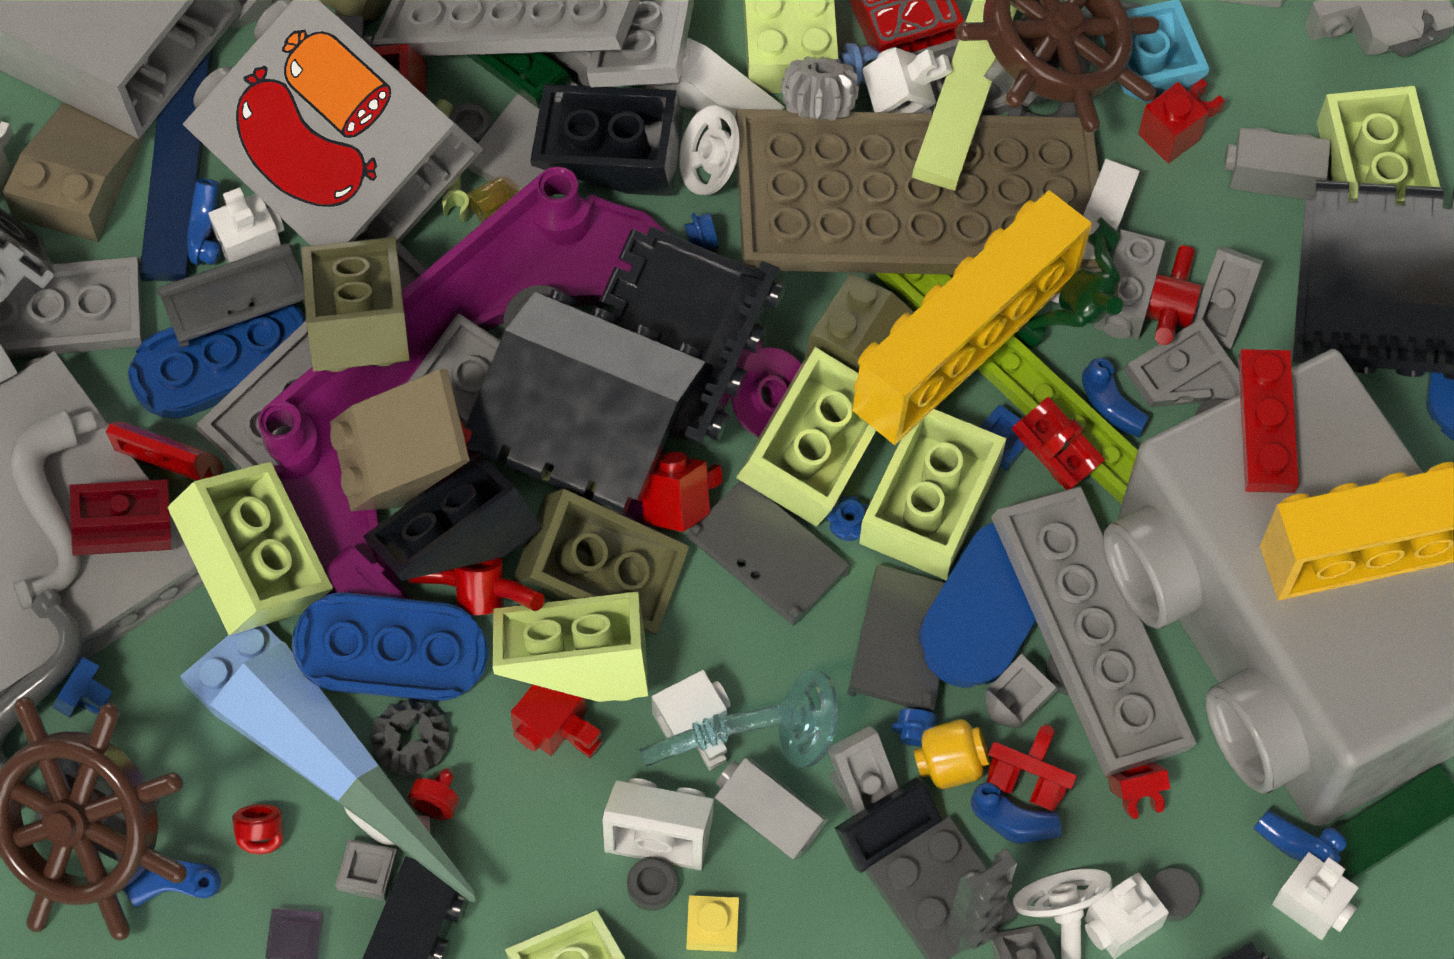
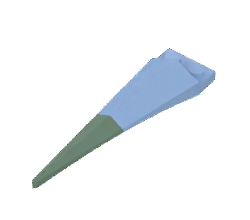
(263, 694)

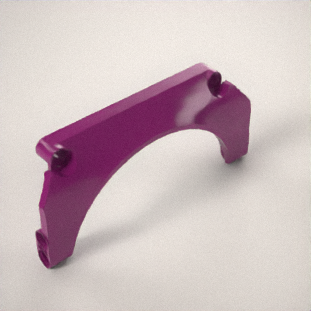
(521, 245)

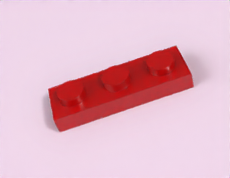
(1268, 421)

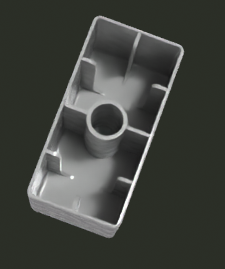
(1312, 689)

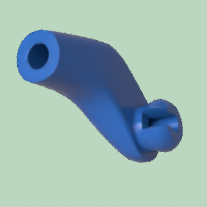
(200, 228)
(1108, 401)
(1010, 820)
(1297, 842)
(201, 882)

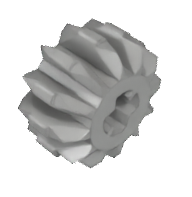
(819, 88)

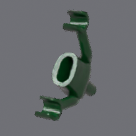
(1085, 295)

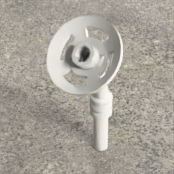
(715, 152)
(1065, 901)

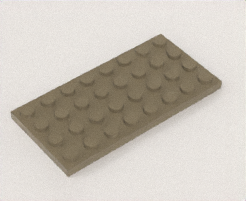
(846, 196)

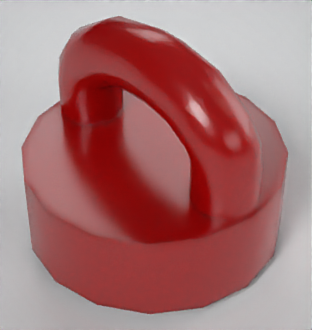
(434, 796)
(256, 824)

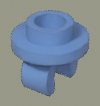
(857, 57)

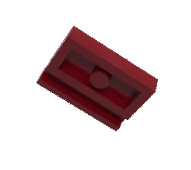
(120, 517)

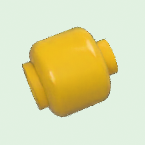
(952, 754)

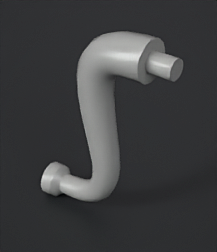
(27, 462)

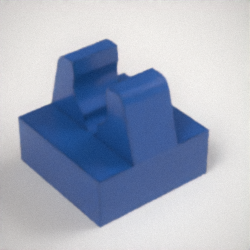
(82, 690)

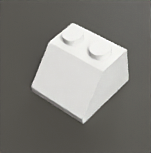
(658, 823)

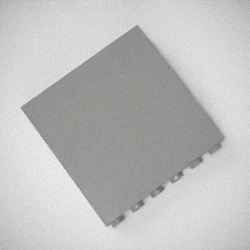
(110, 590)

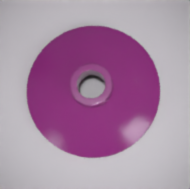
(767, 371)

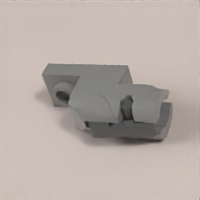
(1383, 24)

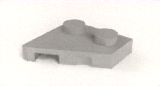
(1185, 370)

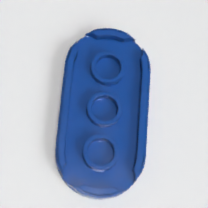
(198, 376)
(976, 616)
(389, 647)

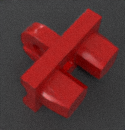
(1039, 434)
(1051, 781)

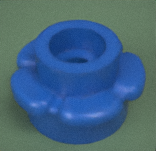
(702, 232)
(841, 527)
(912, 724)

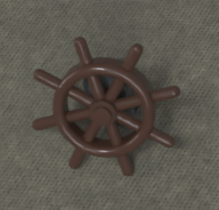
(1051, 37)
(88, 804)

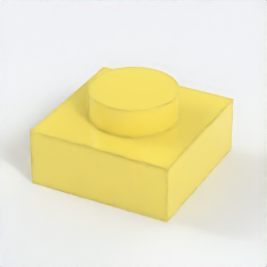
(712, 923)

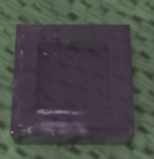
(294, 934)

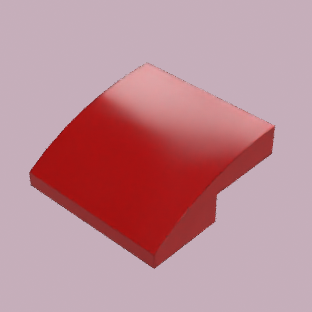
(163, 451)

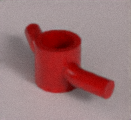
(1173, 297)
(483, 588)

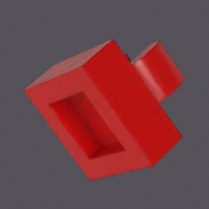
(1138, 783)

